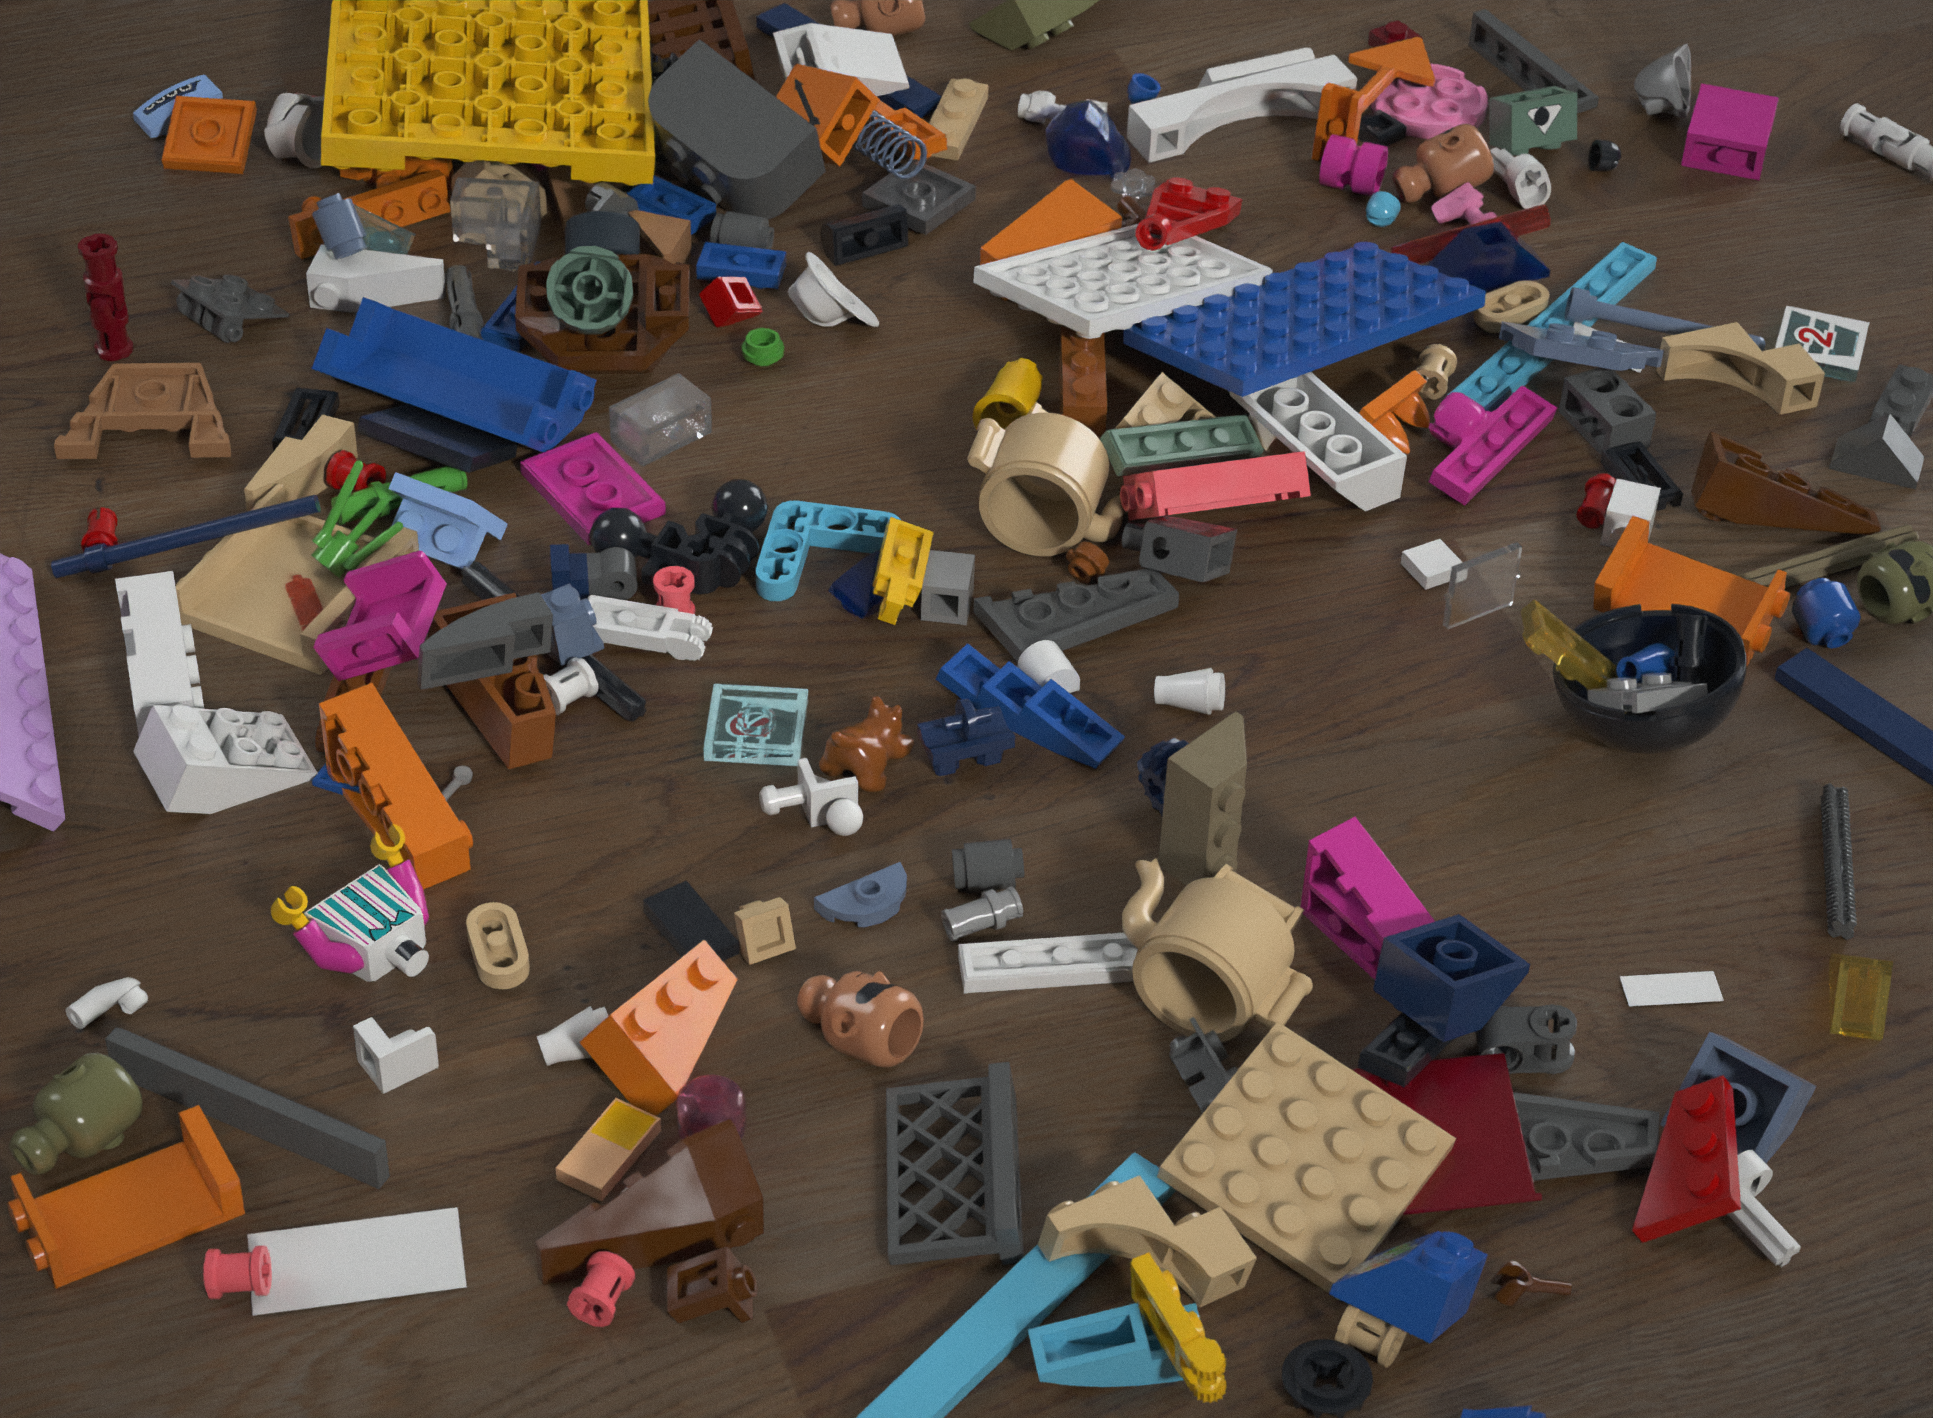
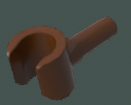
(1517, 1280)

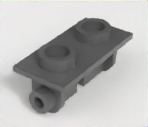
(1198, 1058)

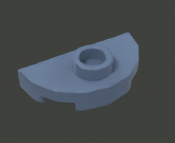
(867, 899)

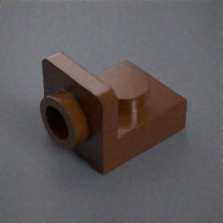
(709, 1285)

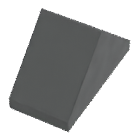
(1879, 453)

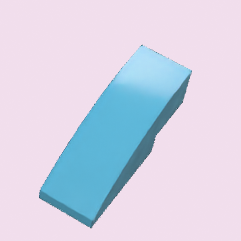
(1102, 1350)

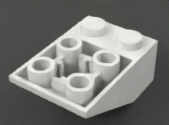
(846, 51)
(218, 757)

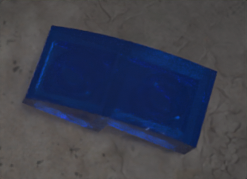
(856, 588)

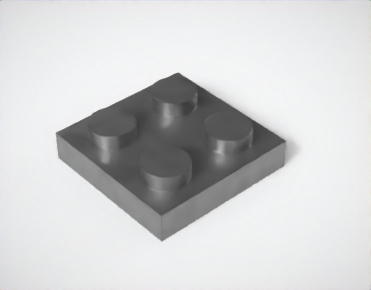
(928, 196)

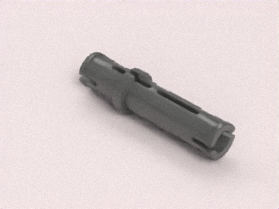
(464, 316)

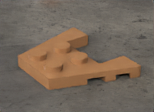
(148, 398)

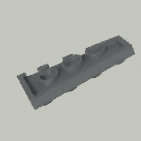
(1076, 611)

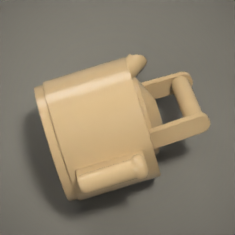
(1043, 483)
(1214, 953)

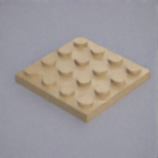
(1306, 1157)

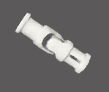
(1889, 139)

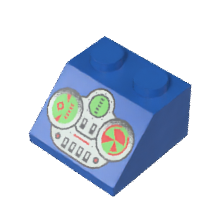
(1416, 1284)

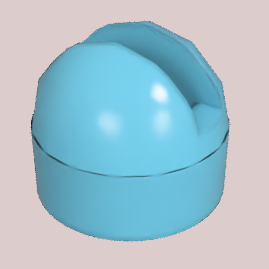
(1382, 209)

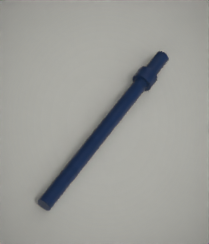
(101, 558)

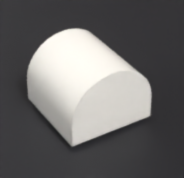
(1046, 662)

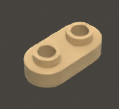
(1512, 304)
(497, 945)

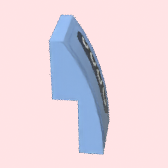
(156, 113)

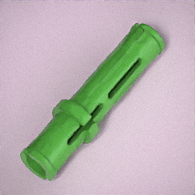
(364, 500)

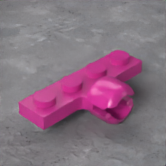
(1483, 439)

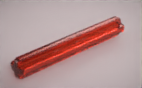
(1519, 222)

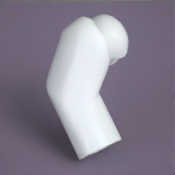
(103, 997)

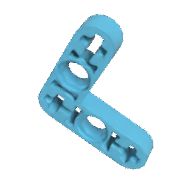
(811, 530)

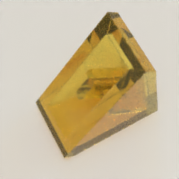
(1859, 995)

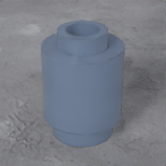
(340, 226)

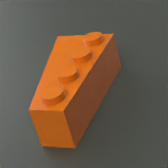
(372, 752)

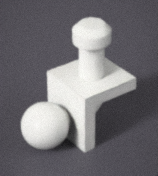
(821, 799)

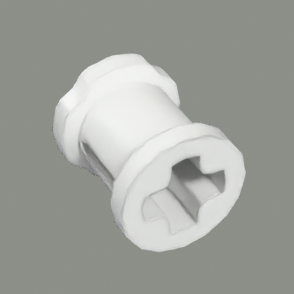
(571, 683)

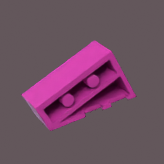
(1357, 894)

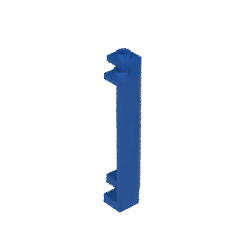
(457, 376)

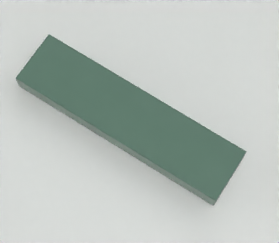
(1181, 444)

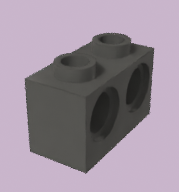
(1606, 409)

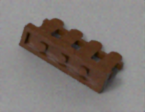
(681, 23)

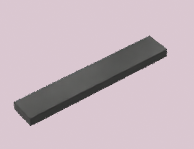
(251, 1108)

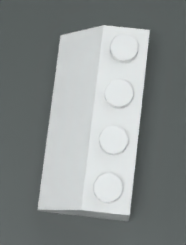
(1334, 436)

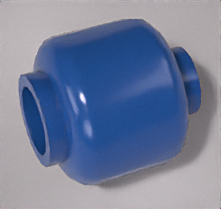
(1825, 613)

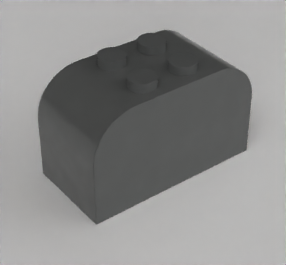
(732, 136)

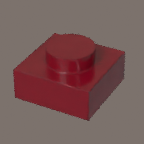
(1390, 33)

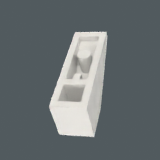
(373, 275)

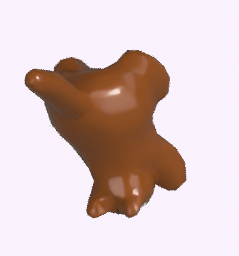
(867, 746)

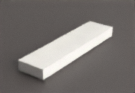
(1046, 962)

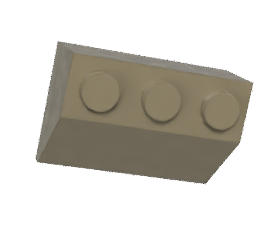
(1204, 803)

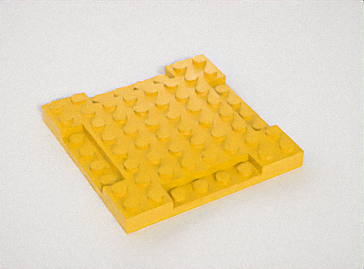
(491, 85)

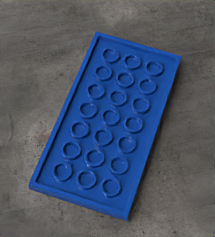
(1304, 318)

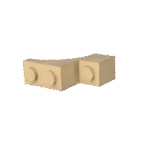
(1726, 354)
(1128, 1221)

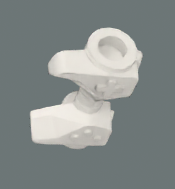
(1041, 105)

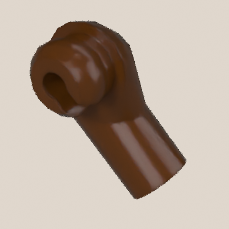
(1131, 211)

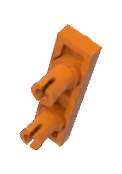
(393, 200)

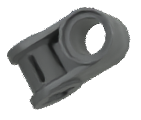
(1526, 1039)

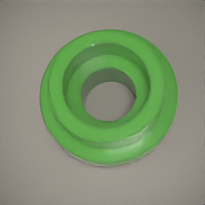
(762, 347)

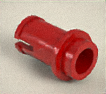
(1596, 501)
(101, 529)

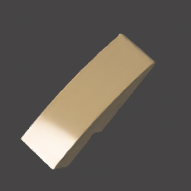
(302, 463)

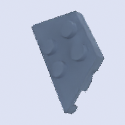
(1597, 350)

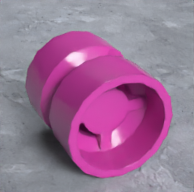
(1353, 165)

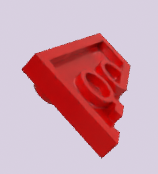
(1694, 1163)

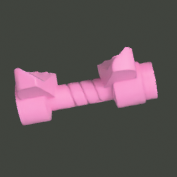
(1461, 204)

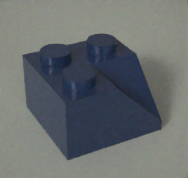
(1447, 976)

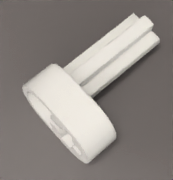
(1524, 176)
(1754, 1218)

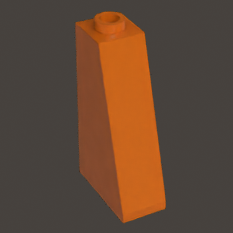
(1056, 219)

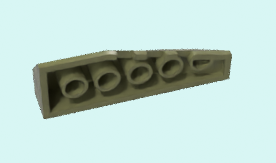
(1028, 21)

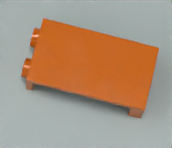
(1659, 577)
(130, 1206)

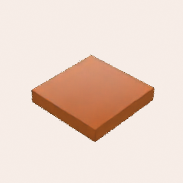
(209, 134)

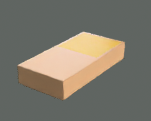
(608, 1149)

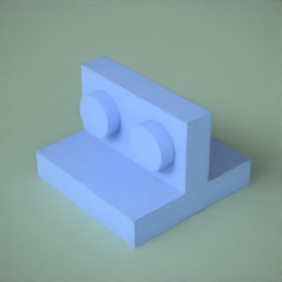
(446, 523)

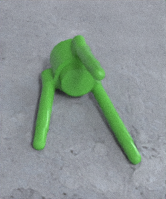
(339, 550)

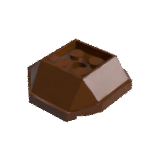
(635, 345)

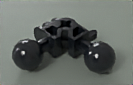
(715, 553)

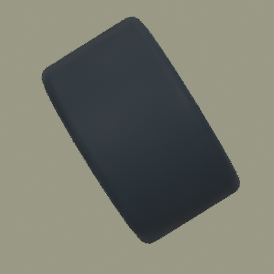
(603, 229)

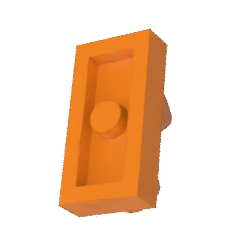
(1400, 402)

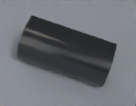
(865, 234)

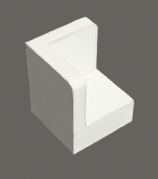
(394, 1059)

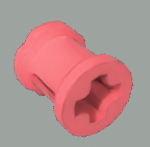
(674, 588)
(237, 1272)
(601, 1288)

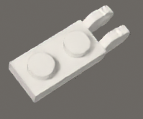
(650, 627)

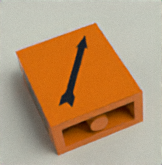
(832, 104)

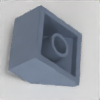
(1765, 1095)

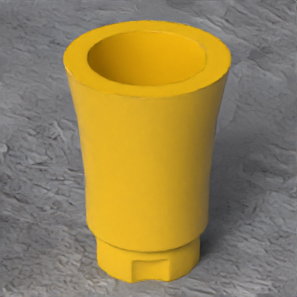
(1011, 393)

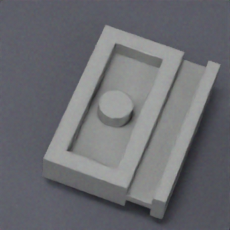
(1654, 693)

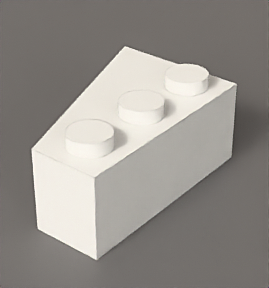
(157, 645)

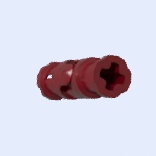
(105, 297)

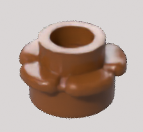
(1087, 562)

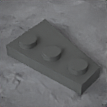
(1584, 1137)

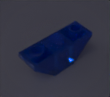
(1490, 258)

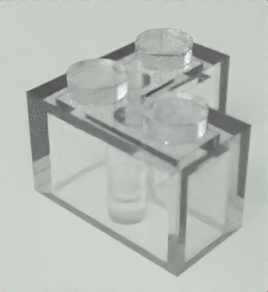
(498, 214)

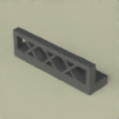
(1522, 60)

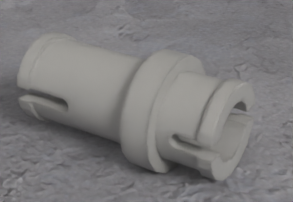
(989, 911)

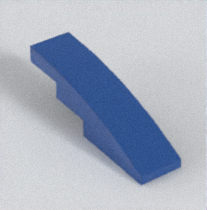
(1035, 712)

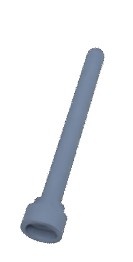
(1584, 306)

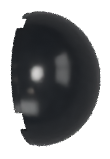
(1626, 632)

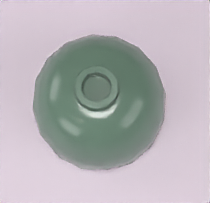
(589, 290)

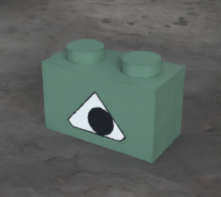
(1533, 119)

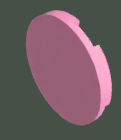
(1436, 108)

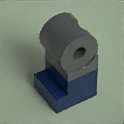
(595, 572)

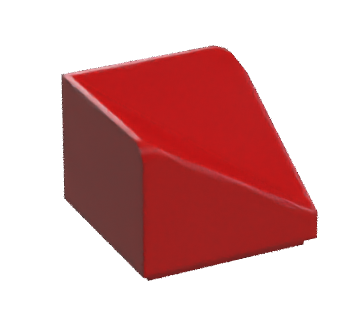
(730, 301)

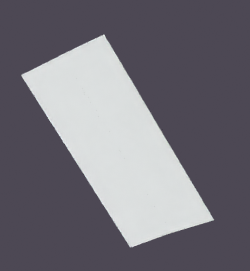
(361, 1260)

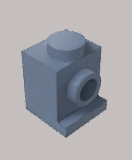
(572, 625)

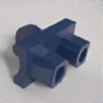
(965, 735)

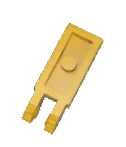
(1178, 1331)

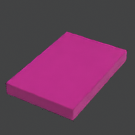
(588, 479)

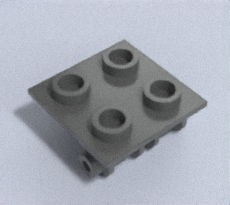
(224, 304)

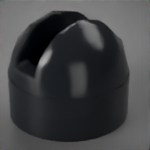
(1603, 155)

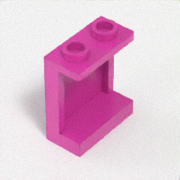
(1729, 131)
(388, 618)

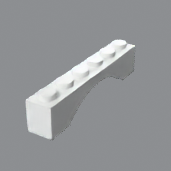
(1173, 122)

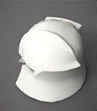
(296, 128)

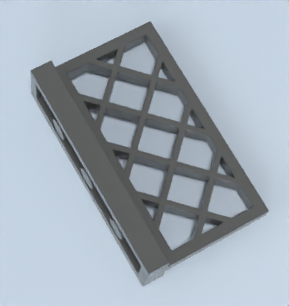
(1000, 1171)

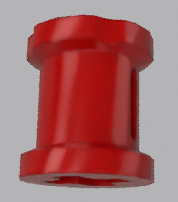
(341, 465)

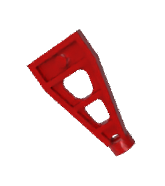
(1184, 211)

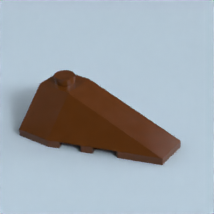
(1745, 490)
(675, 1213)

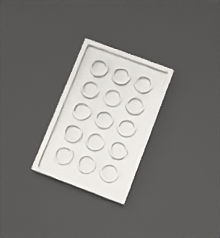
(1116, 282)

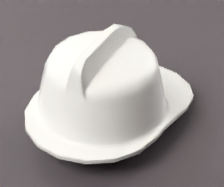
(825, 299)

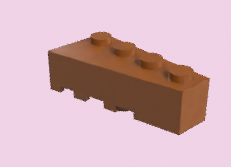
(507, 708)

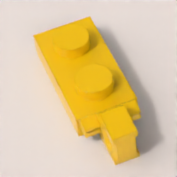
(901, 567)

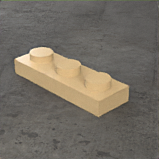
(958, 114)

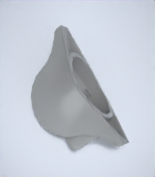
(1666, 83)

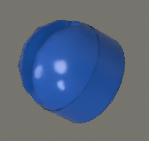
(1142, 88)

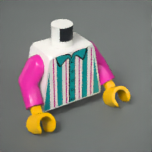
(369, 922)

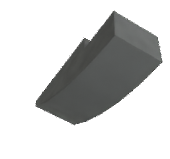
(486, 642)

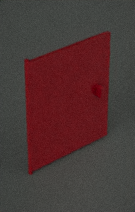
(1478, 1108)

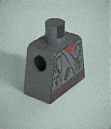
(1182, 547)

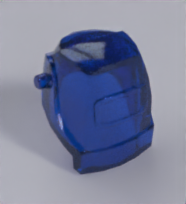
(1087, 141)

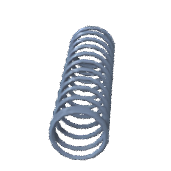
(896, 129)

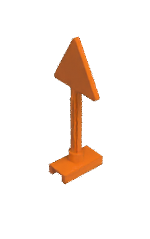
(1342, 107)

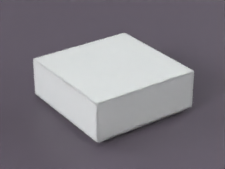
(1430, 563)

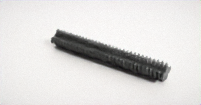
(1838, 861)

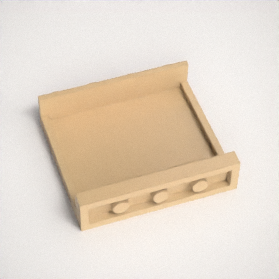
(242, 581)

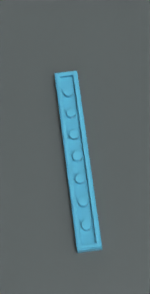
(1514, 367)
(997, 1322)

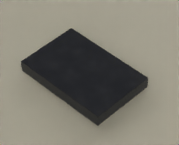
(437, 438)

